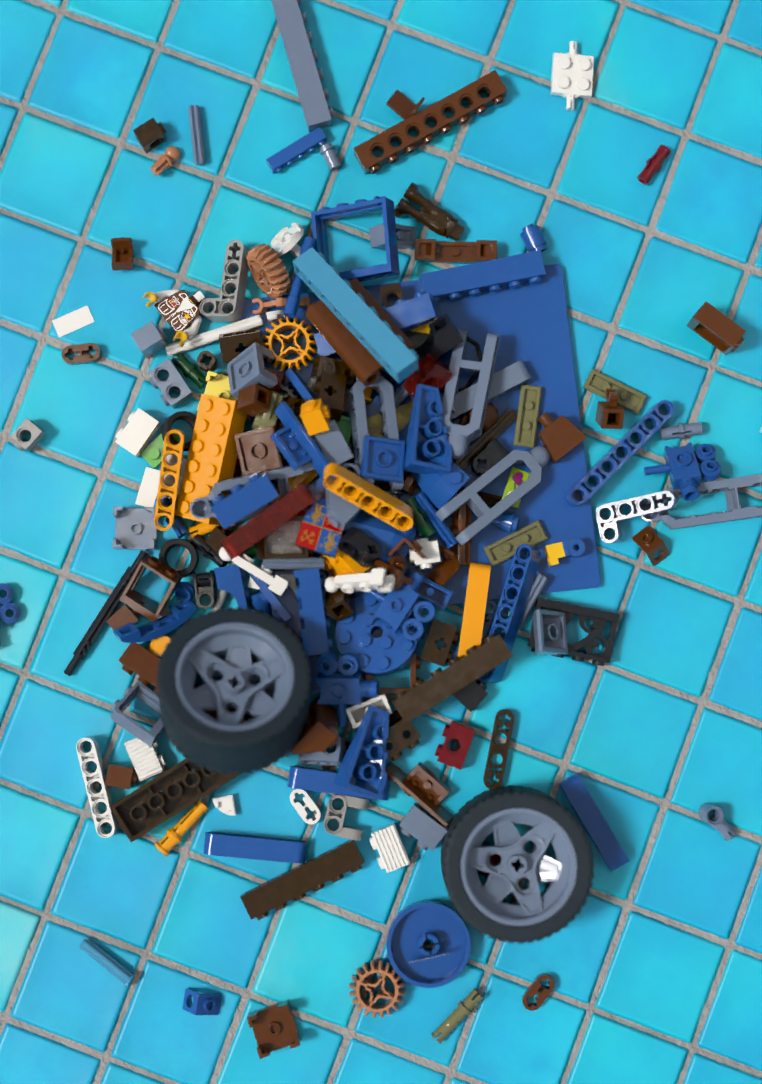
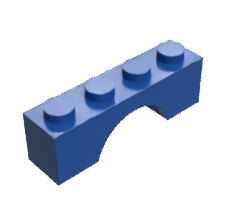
(230, 579)

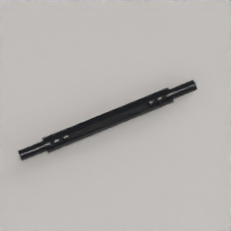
(104, 614)

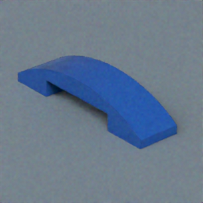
(179, 614)

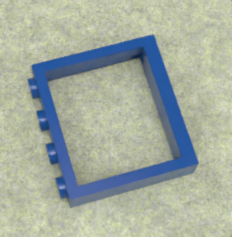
(360, 207)

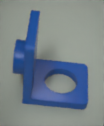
(202, 1003)

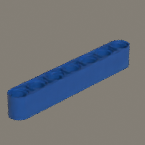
(628, 448)
(516, 605)

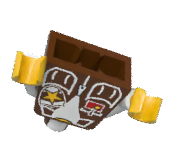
(179, 311)

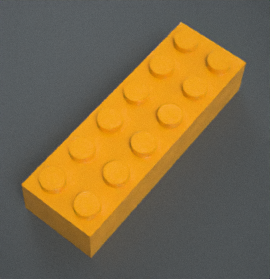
(211, 452)

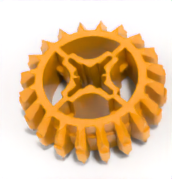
(299, 328)

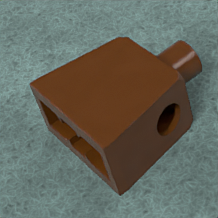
(559, 436)

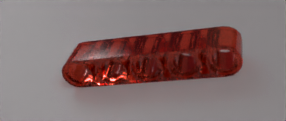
(267, 521)

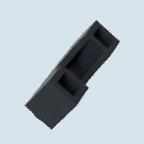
(441, 338)

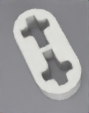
(308, 802)

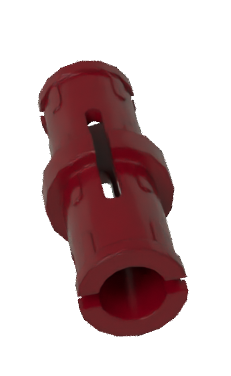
(653, 164)

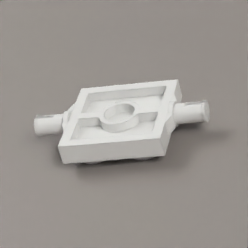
(572, 75)

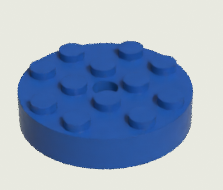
(375, 655)
(441, 926)

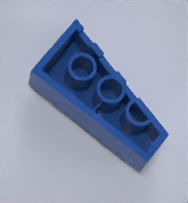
(311, 612)

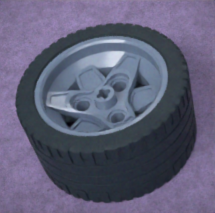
(238, 638)
(536, 913)

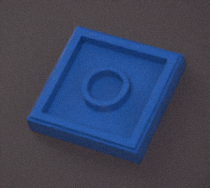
(383, 459)

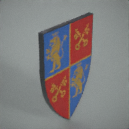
(317, 532)

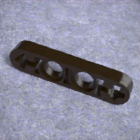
(500, 749)

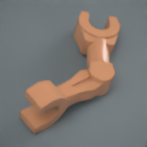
(278, 302)

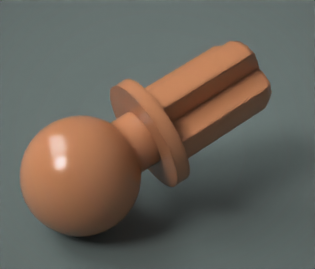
(166, 160)

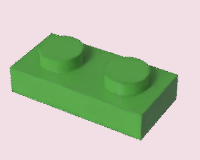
(154, 451)

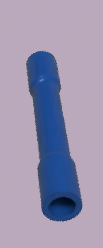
(294, 297)

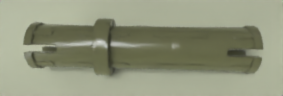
(464, 1008)

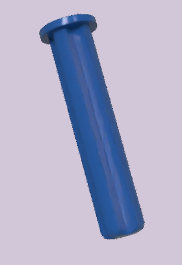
(439, 526)

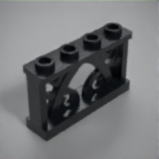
(599, 620)

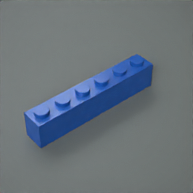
(483, 276)
(405, 313)

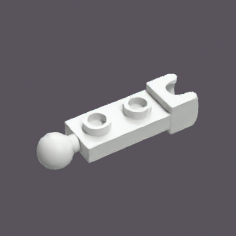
(361, 582)
(276, 583)

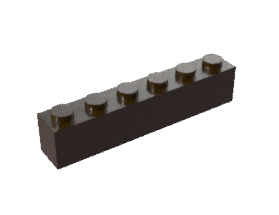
(453, 678)
(302, 879)

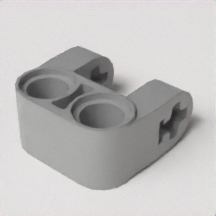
(339, 814)

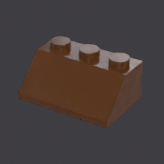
(320, 729)

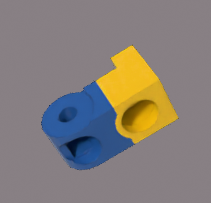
(562, 549)

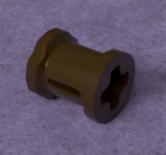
(201, 359)

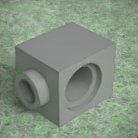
(36, 435)

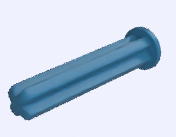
(107, 961)

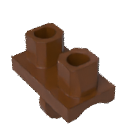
(395, 568)

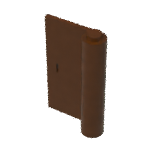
(345, 343)

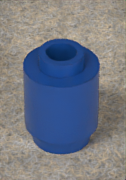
(533, 238)

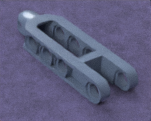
(359, 420)
(461, 435)
(535, 461)
(201, 508)
(734, 511)

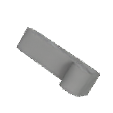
(234, 259)

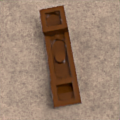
(455, 252)

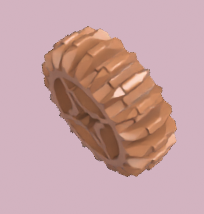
(268, 271)
(369, 1006)

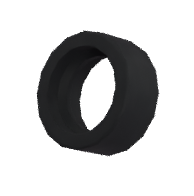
(182, 415)
(184, 543)

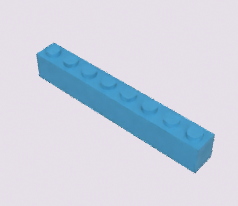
(356, 315)

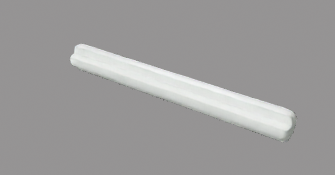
(213, 335)

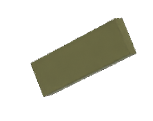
(627, 397)
(527, 416)
(507, 546)

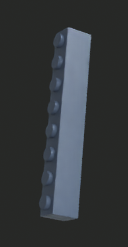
(302, 63)

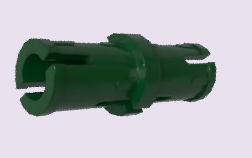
(190, 370)
(420, 518)

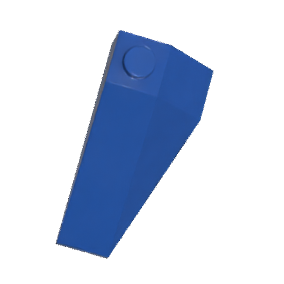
(427, 441)
(439, 487)
(382, 533)
(366, 757)

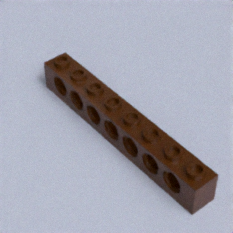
(489, 83)

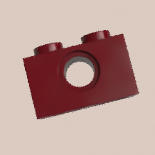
(454, 758)

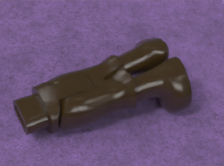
(430, 215)

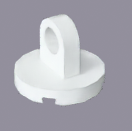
(287, 240)

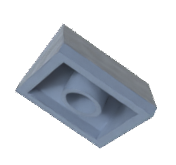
(550, 633)

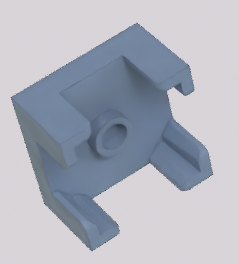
(249, 369)
(135, 529)

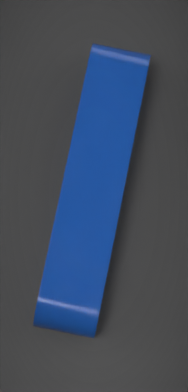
(323, 781)
(594, 822)
(255, 847)

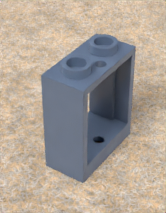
(149, 698)

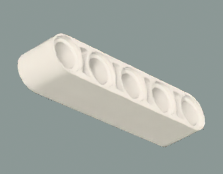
(99, 776)

